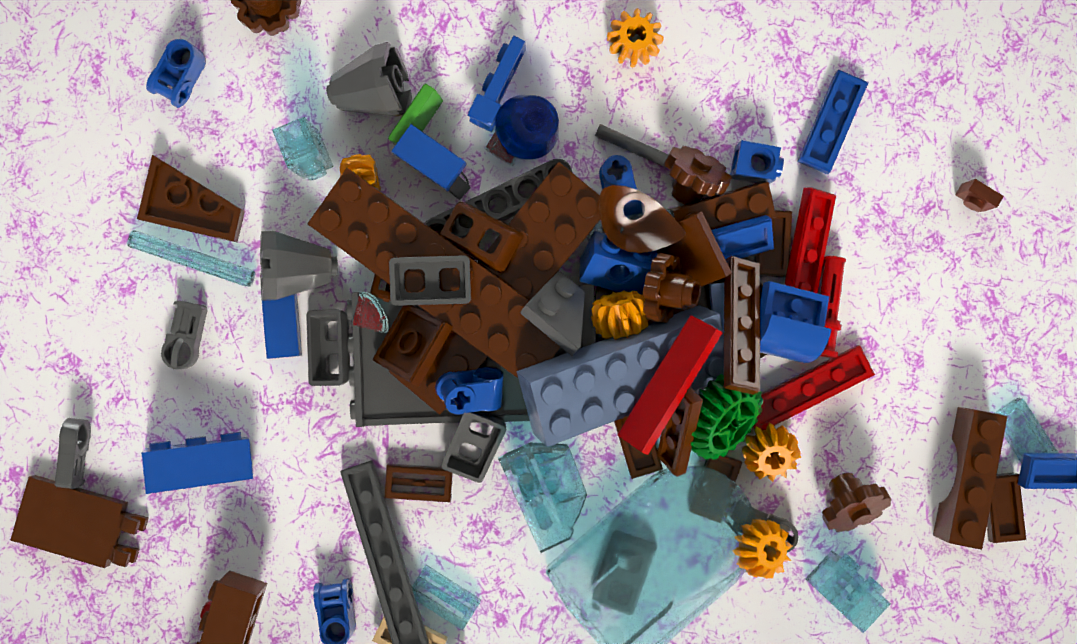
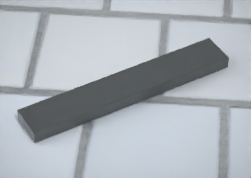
(383, 555)

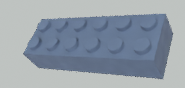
(606, 378)

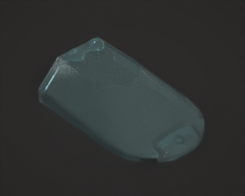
(655, 558)

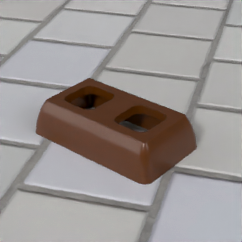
(481, 223)

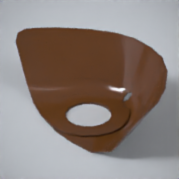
(646, 234)

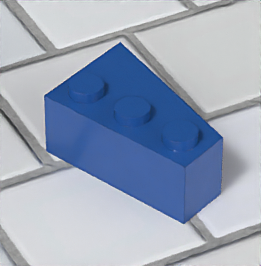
(196, 463)

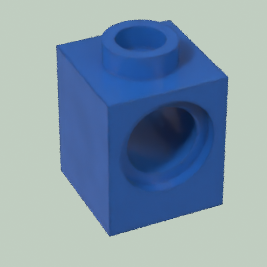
(742, 167)

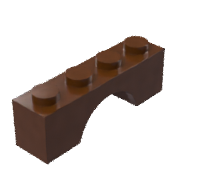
(966, 510)

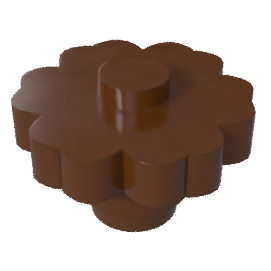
(267, 14)
(695, 174)
(668, 289)
(853, 503)

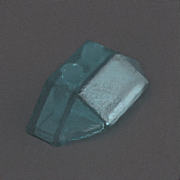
(546, 490)

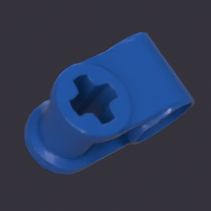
(172, 72)
(625, 179)
(473, 390)
(333, 605)

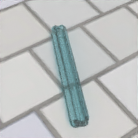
(191, 258)

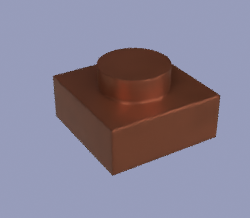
(978, 196)

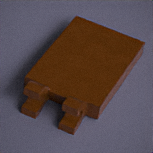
(76, 523)

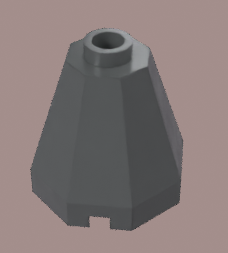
(372, 83)
(292, 266)

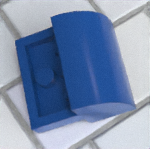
(792, 322)

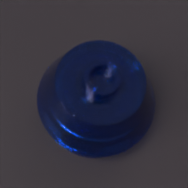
(527, 126)

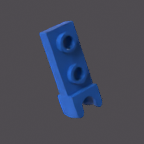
(485, 108)

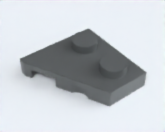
(558, 312)

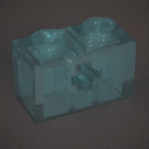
(303, 149)
(863, 603)

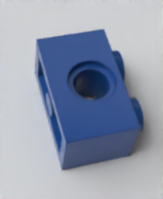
(612, 267)

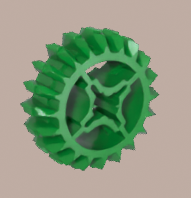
(724, 419)

